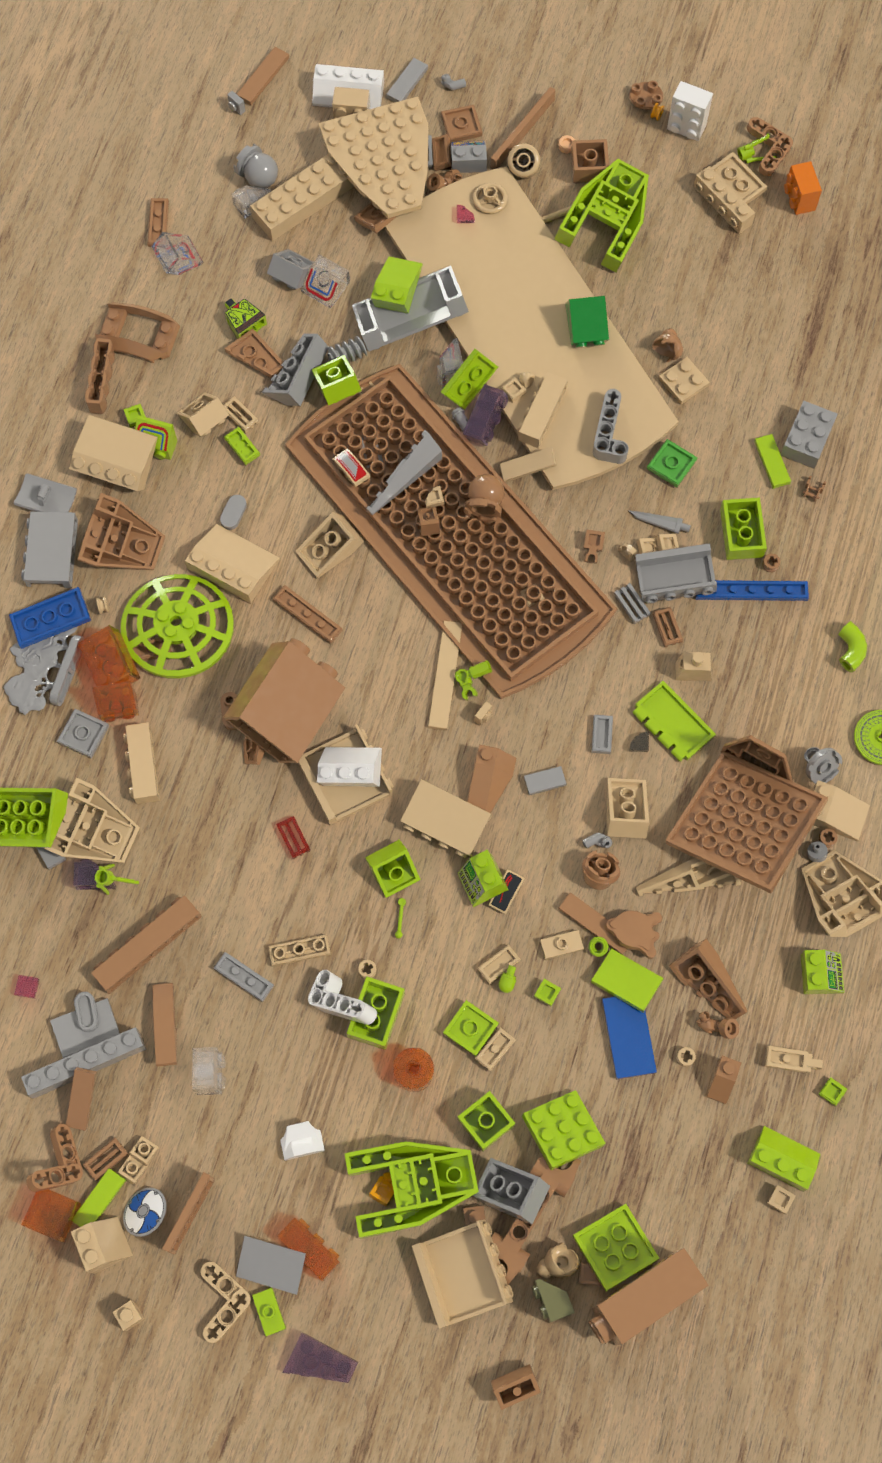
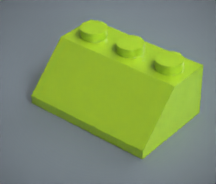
(784, 1159)

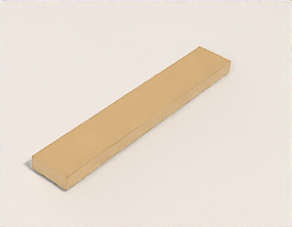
(445, 677)

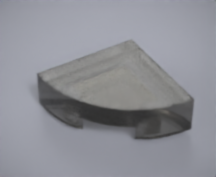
(640, 743)

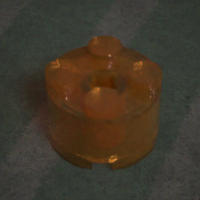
(408, 1080)

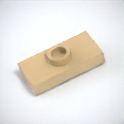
(561, 944)
(495, 1049)

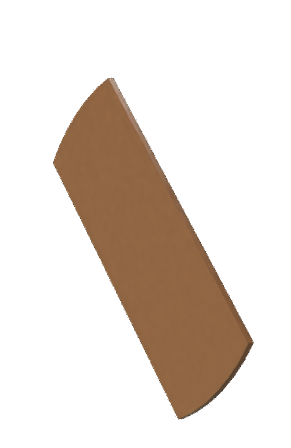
(471, 567)

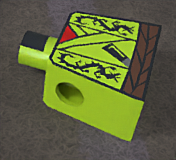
(244, 317)

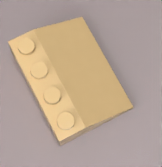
(114, 453)
(231, 563)

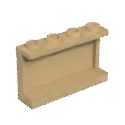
(445, 818)

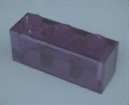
(485, 415)

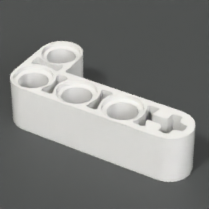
(326, 998)

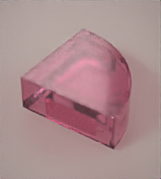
(464, 215)

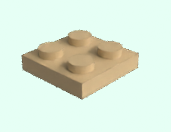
(684, 380)

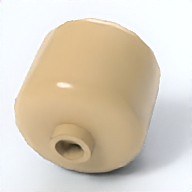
(526, 153)

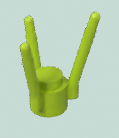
(747, 151)
(105, 878)

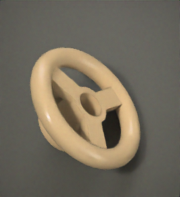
(490, 196)

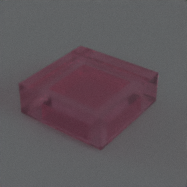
(26, 986)

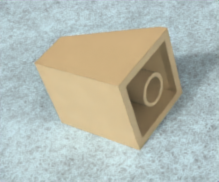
(101, 1244)

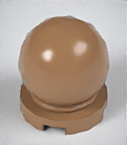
(485, 497)

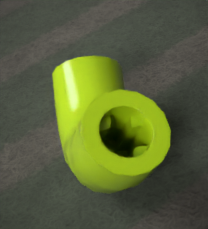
(856, 647)

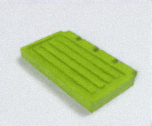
(674, 721)

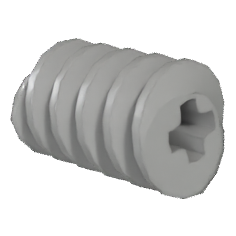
(349, 350)

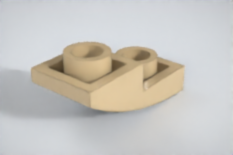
(138, 1160)

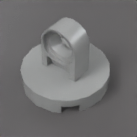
(822, 764)

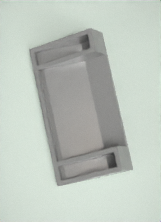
(434, 302)

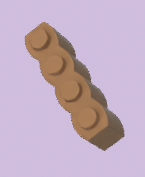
(100, 376)

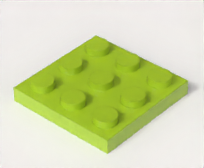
(563, 1130)
(615, 1247)

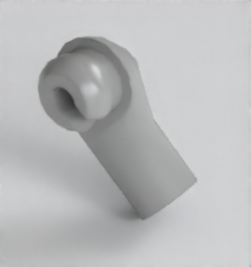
(451, 84)
(597, 839)

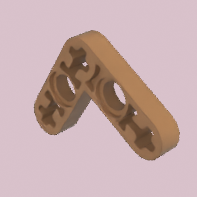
(775, 143)
(64, 1165)

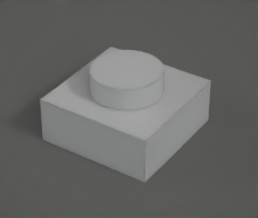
(236, 103)

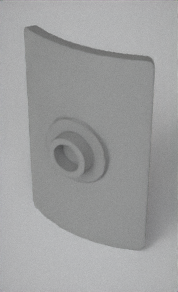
(45, 495)

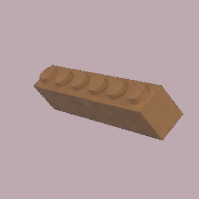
(146, 944)

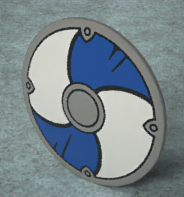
(144, 1212)

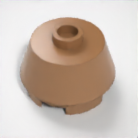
(600, 870)

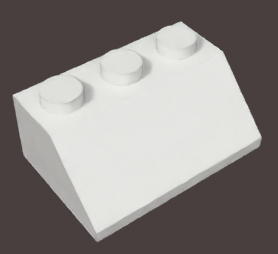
(350, 767)

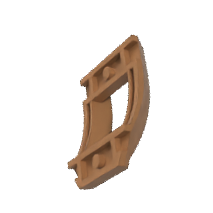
(114, 323)

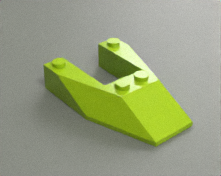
(615, 199)
(423, 1181)

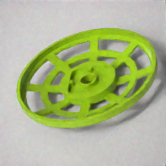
(177, 634)

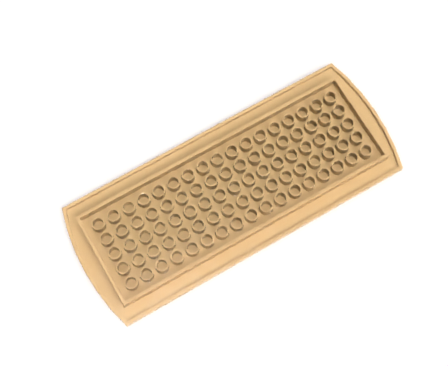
(517, 318)

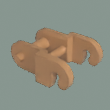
(820, 490)

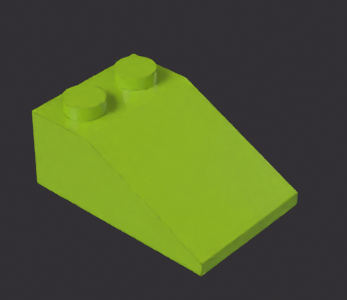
(396, 284)

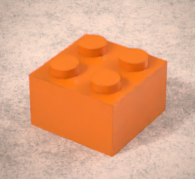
(803, 188)

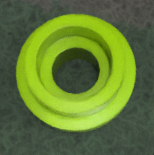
(594, 951)

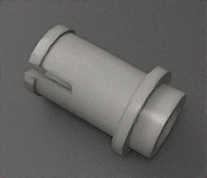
(460, 417)

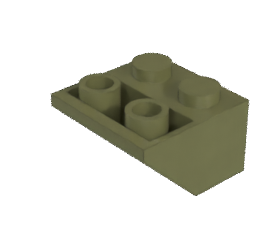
(553, 1299)

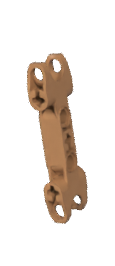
(510, 1246)

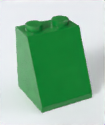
(587, 321)

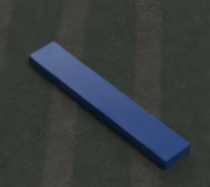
(759, 591)

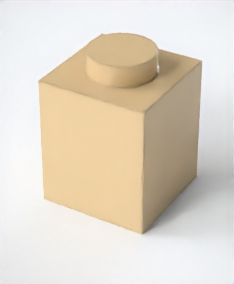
(128, 1315)

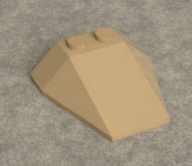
(93, 827)
(843, 894)

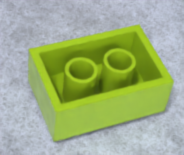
(743, 528)
(387, 1002)

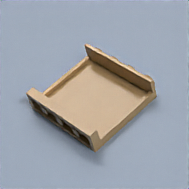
(343, 801)
(463, 1273)

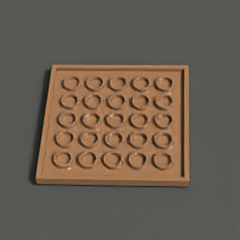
(746, 821)

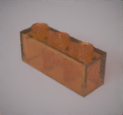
(317, 1257)

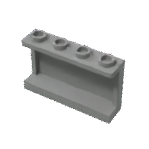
(50, 548)
(676, 573)

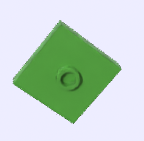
(672, 463)

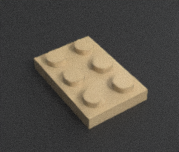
(739, 177)

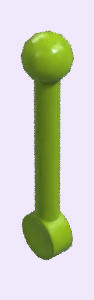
(401, 902)

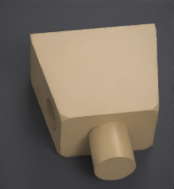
(694, 666)

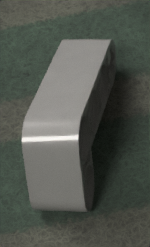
(608, 424)

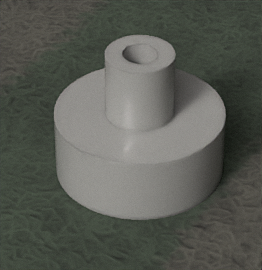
(817, 851)

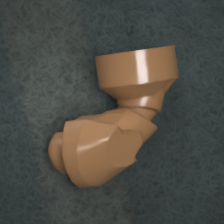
(437, 181)
(727, 1027)

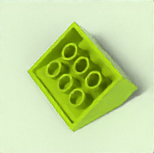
(31, 816)

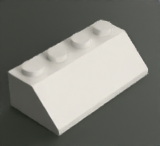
(328, 77)

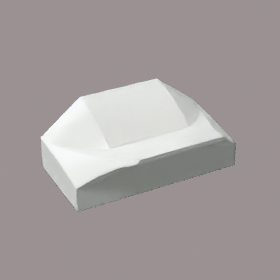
(301, 1141)

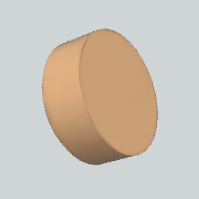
(565, 144)

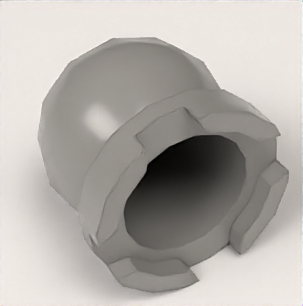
(256, 167)

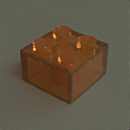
(51, 1214)

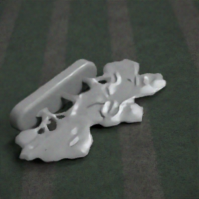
(36, 662)

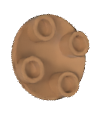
(646, 94)

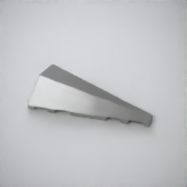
(417, 462)

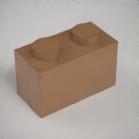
(515, 1386)

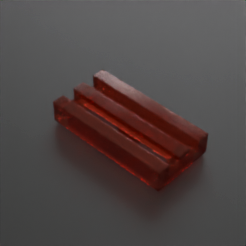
(299, 851)

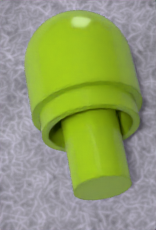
(508, 980)

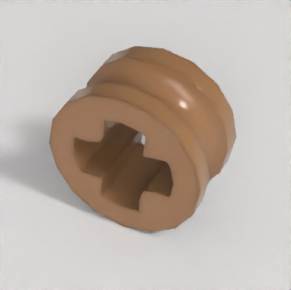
(767, 567)
(834, 837)

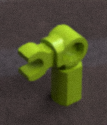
(465, 677)

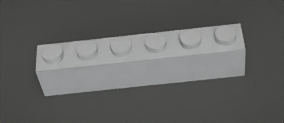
(91, 1058)

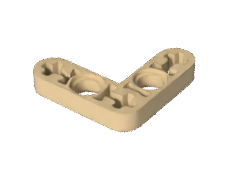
(230, 1296)

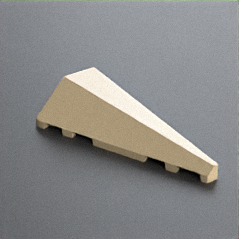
(688, 877)

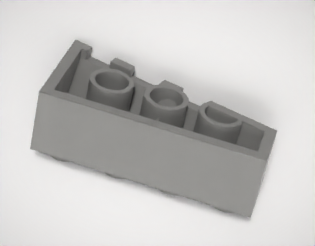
(297, 375)

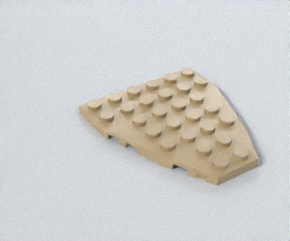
(383, 154)

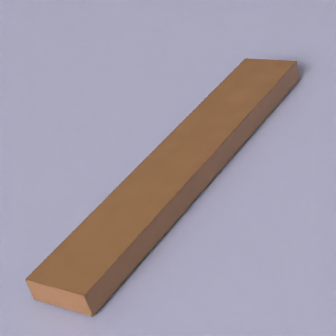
(523, 128)

